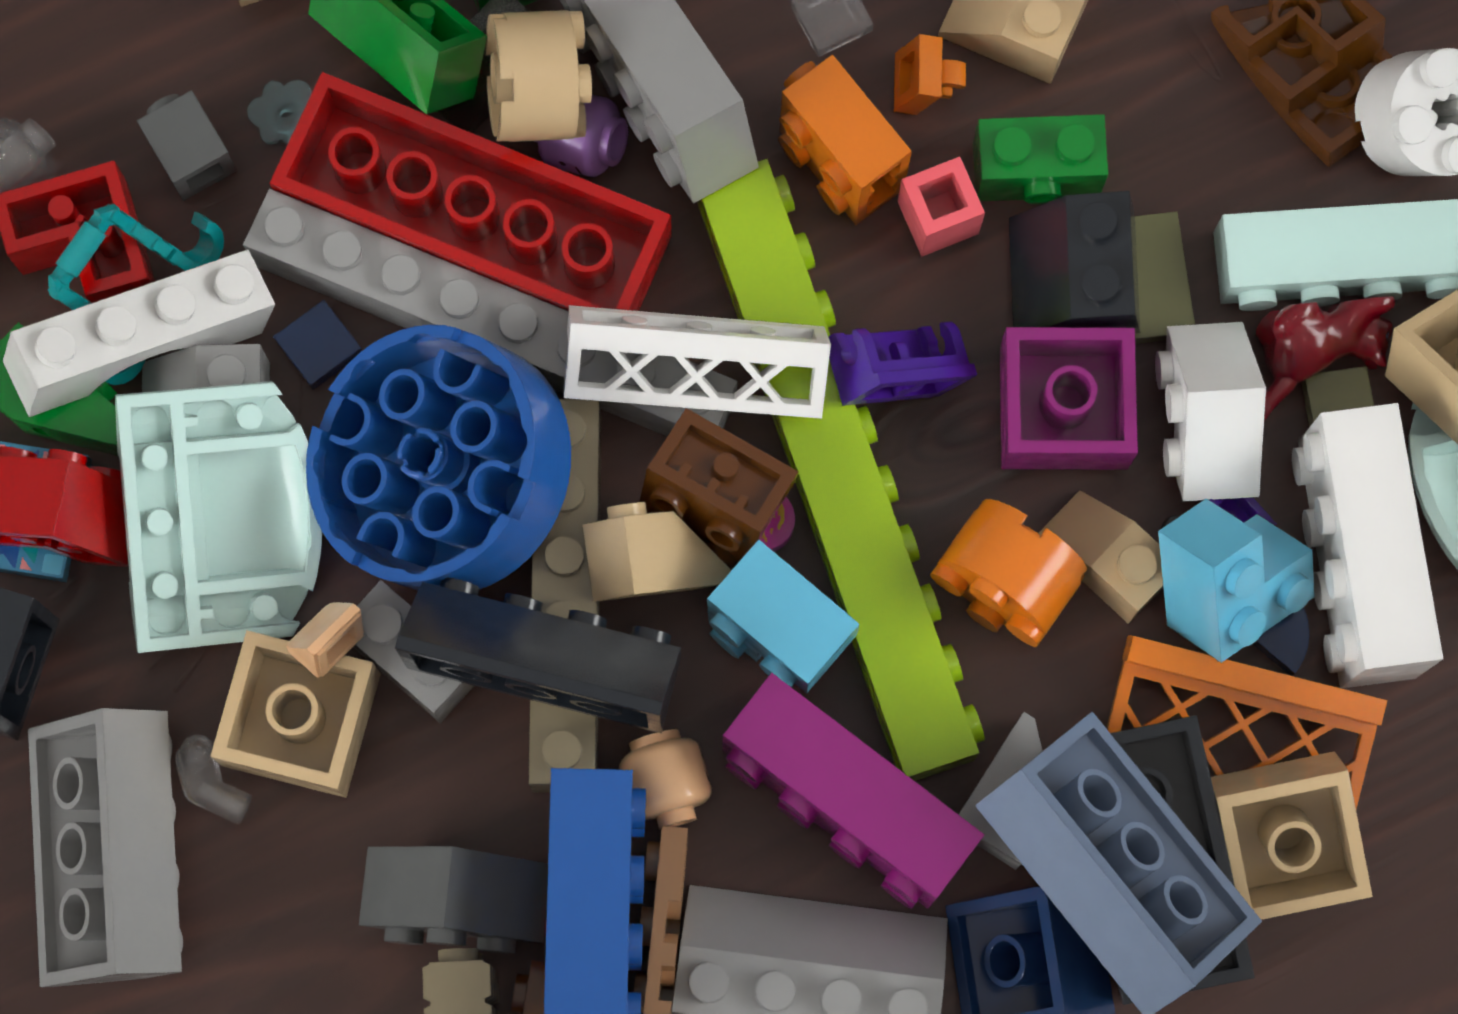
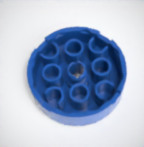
(438, 459)

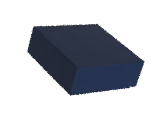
(318, 344)

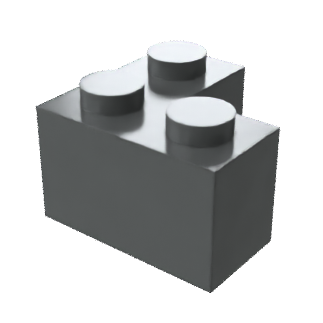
(454, 897)

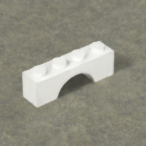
(84, 347)

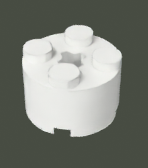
(1412, 113)

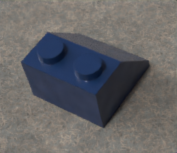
(1023, 958)

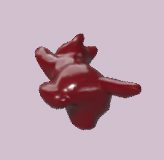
(1307, 340)

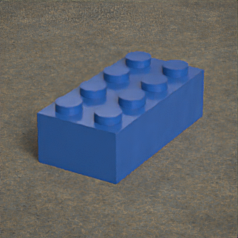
(592, 891)

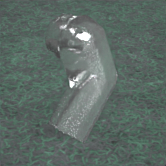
(203, 781)

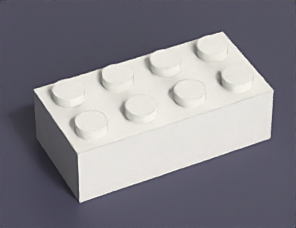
(1367, 547)

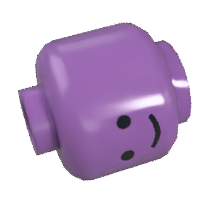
(599, 149)

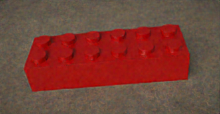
(470, 200)

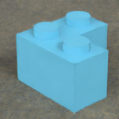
(1230, 578)
(778, 615)

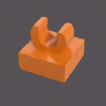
(923, 76)

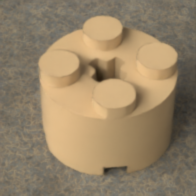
(536, 75)

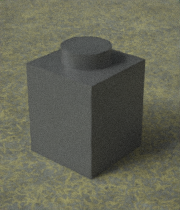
(186, 144)

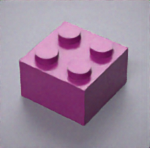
(1068, 398)

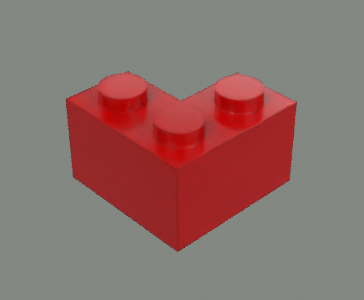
(46, 215)
(62, 506)

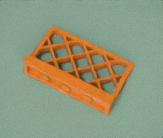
(1252, 687)

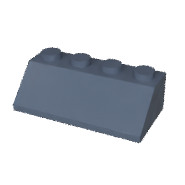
(1119, 865)

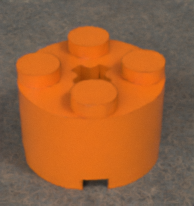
(1010, 572)

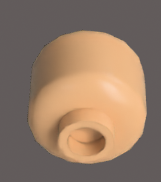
(671, 773)

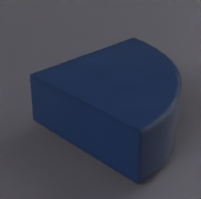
(1286, 642)

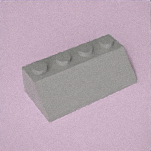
(104, 848)
(805, 957)

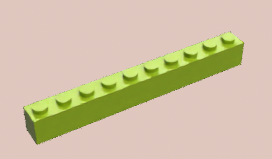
(845, 491)

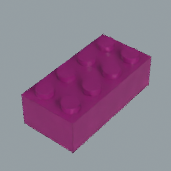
(849, 793)

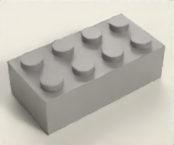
(671, 91)

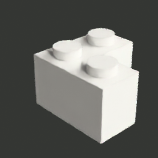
(1216, 411)

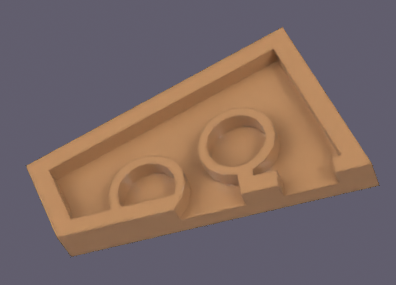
(662, 922)

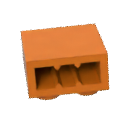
(841, 139)

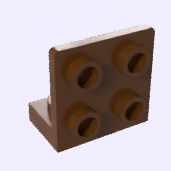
(716, 485)

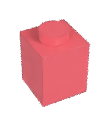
(940, 206)

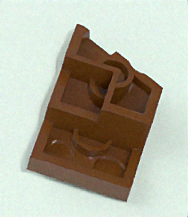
(1309, 63)

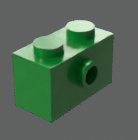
(1039, 157)

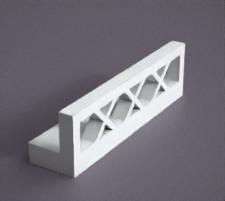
(697, 338)

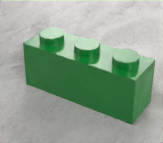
(413, 44)

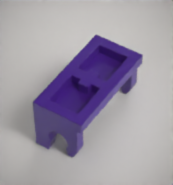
(898, 364)

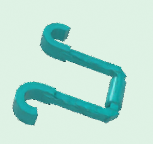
(92, 235)

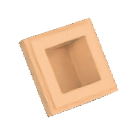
(327, 637)

